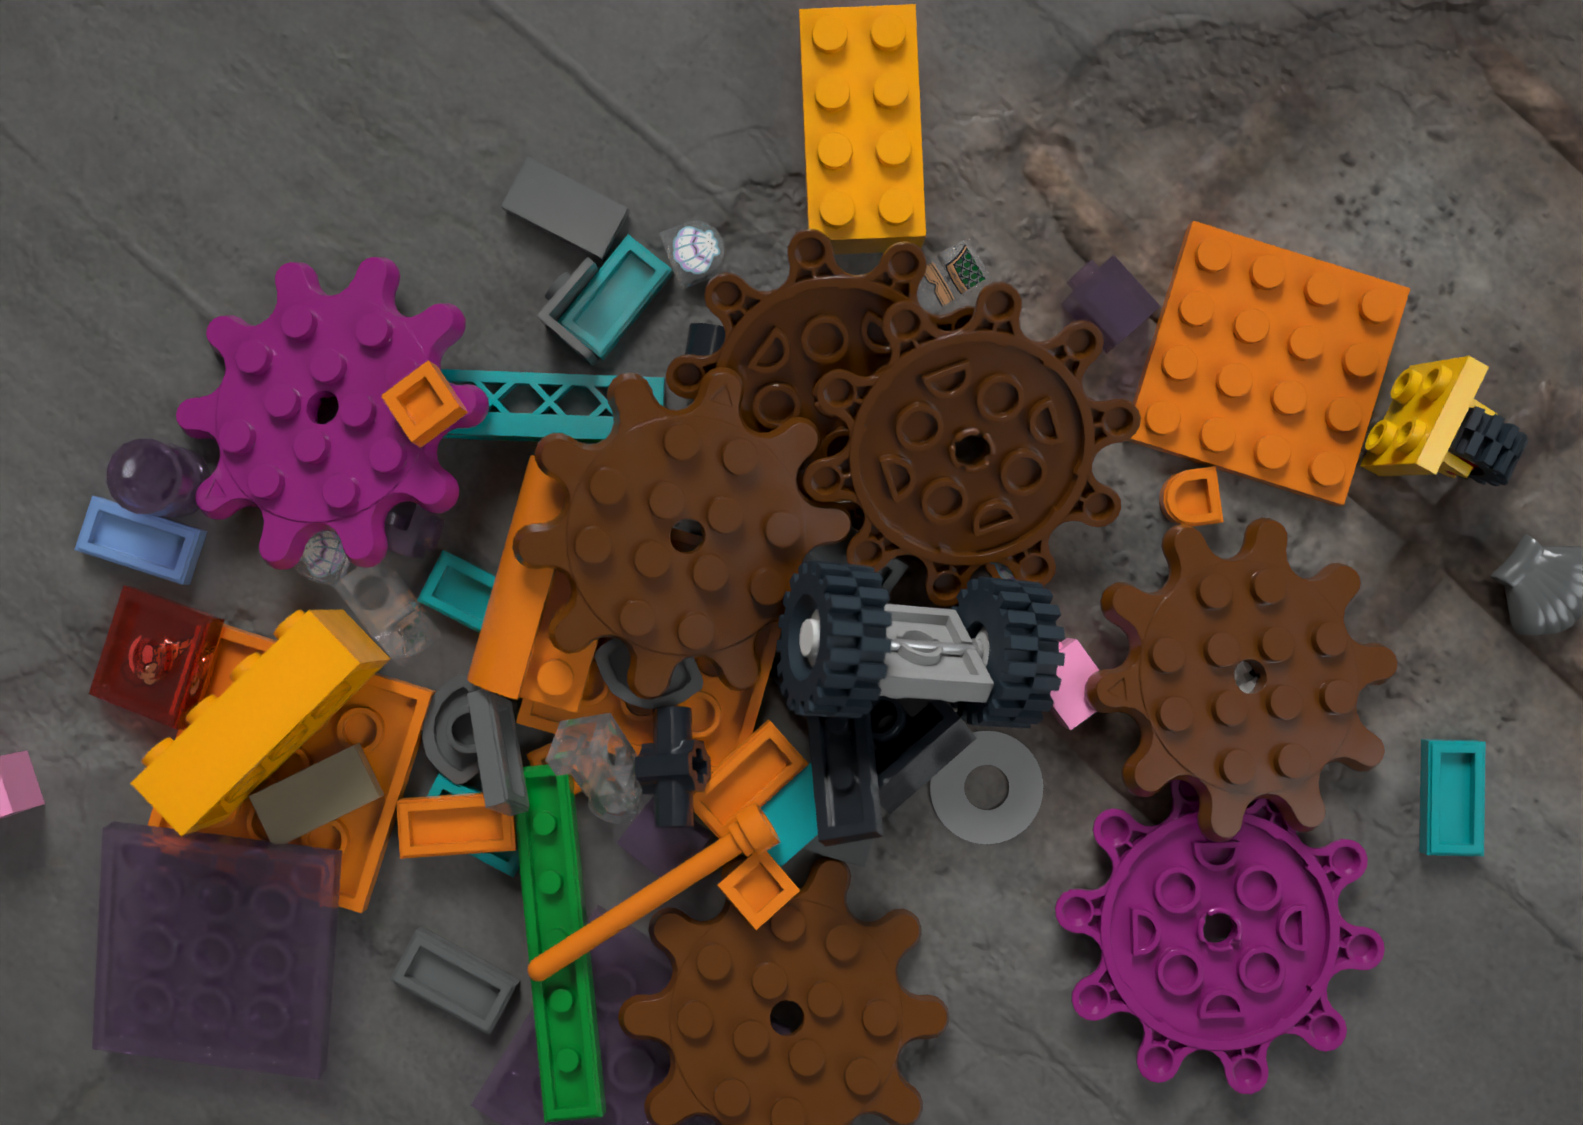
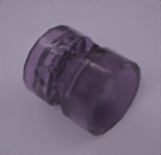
(156, 478)

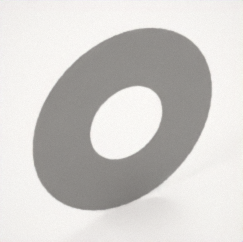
(1007, 819)

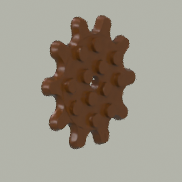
(802, 331)
(960, 384)
(620, 518)
(1185, 690)
(811, 953)

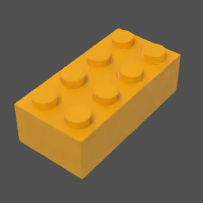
(862, 126)
(259, 719)

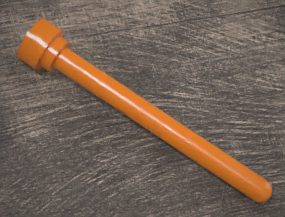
(748, 834)

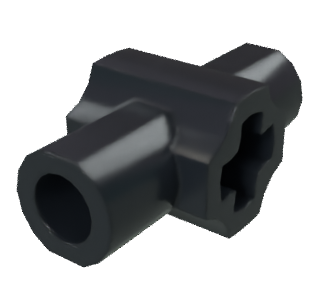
(673, 767)

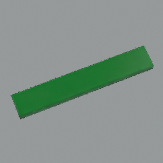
(553, 911)

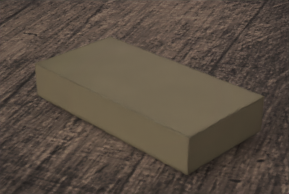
(316, 795)

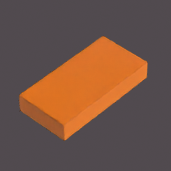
(747, 776)
(452, 826)

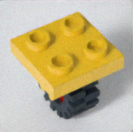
(1442, 427)

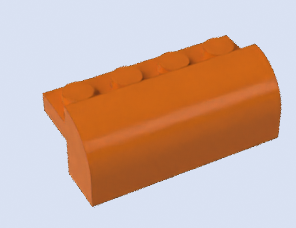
(514, 642)

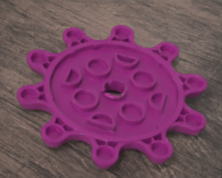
(267, 407)
(1227, 993)

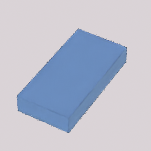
(141, 541)

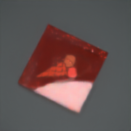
(156, 657)

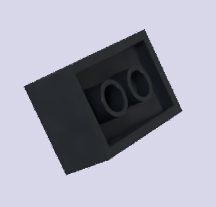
(911, 743)

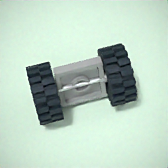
(985, 657)

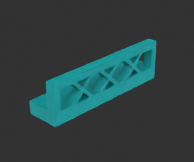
(534, 426)

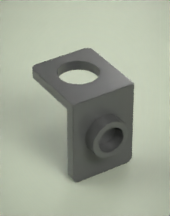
(560, 297)

